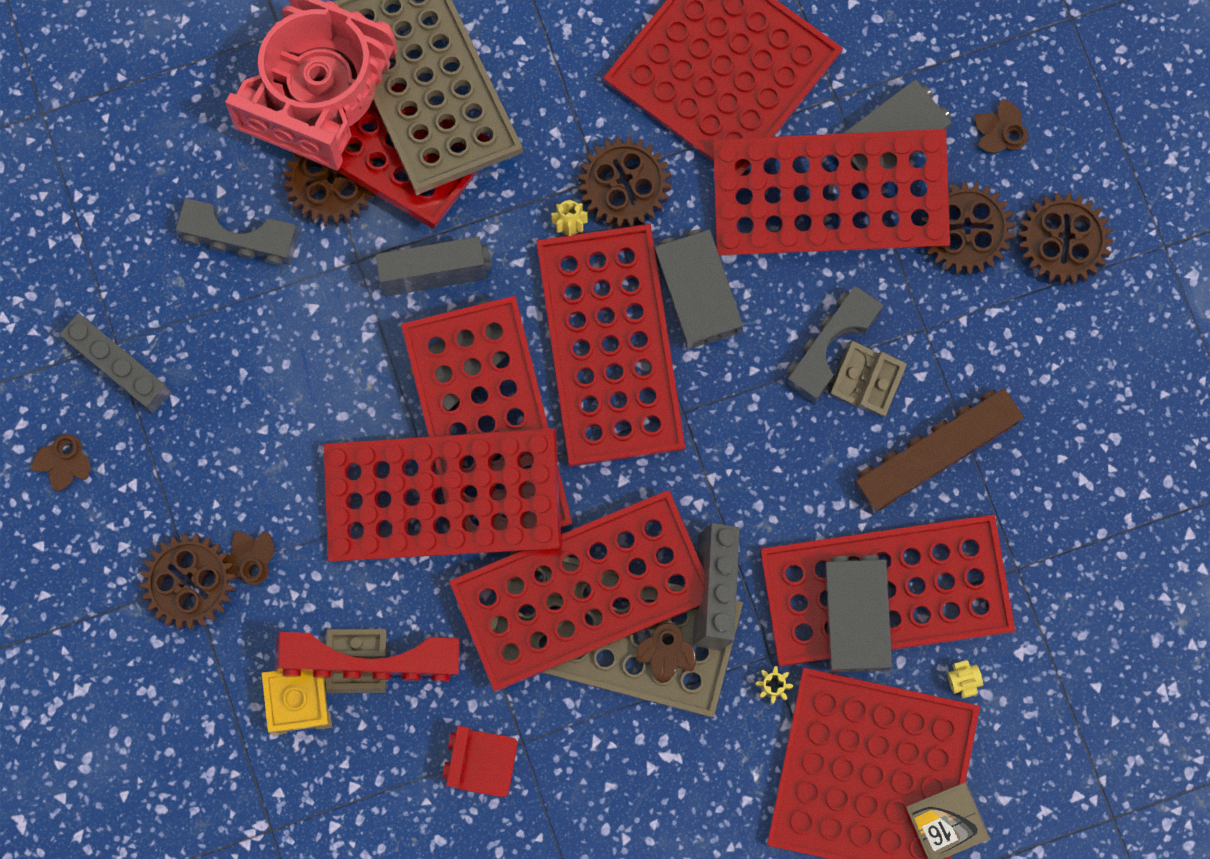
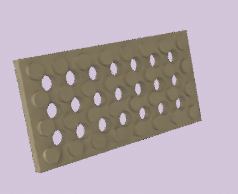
(471, 73)
(616, 677)

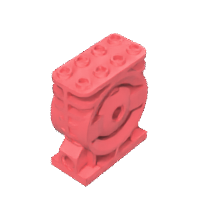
(321, 111)

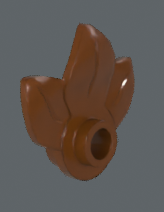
(998, 127)
(62, 466)
(250, 553)
(664, 656)

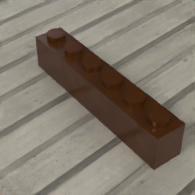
(937, 451)

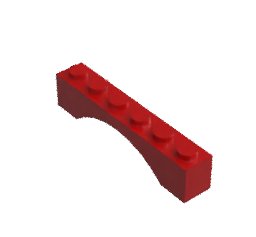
(305, 653)

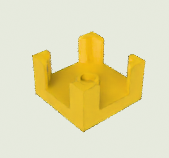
(295, 702)

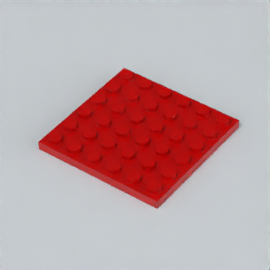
(722, 69)
(858, 762)

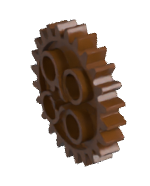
(648, 173)
(333, 205)
(1090, 242)
(969, 254)
(171, 602)

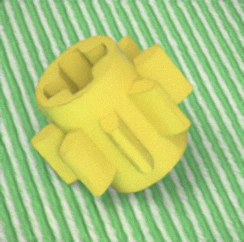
(569, 217)
(965, 679)
(780, 680)

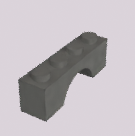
(272, 241)
(855, 315)
(115, 363)
(716, 615)

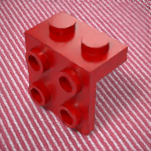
(480, 762)

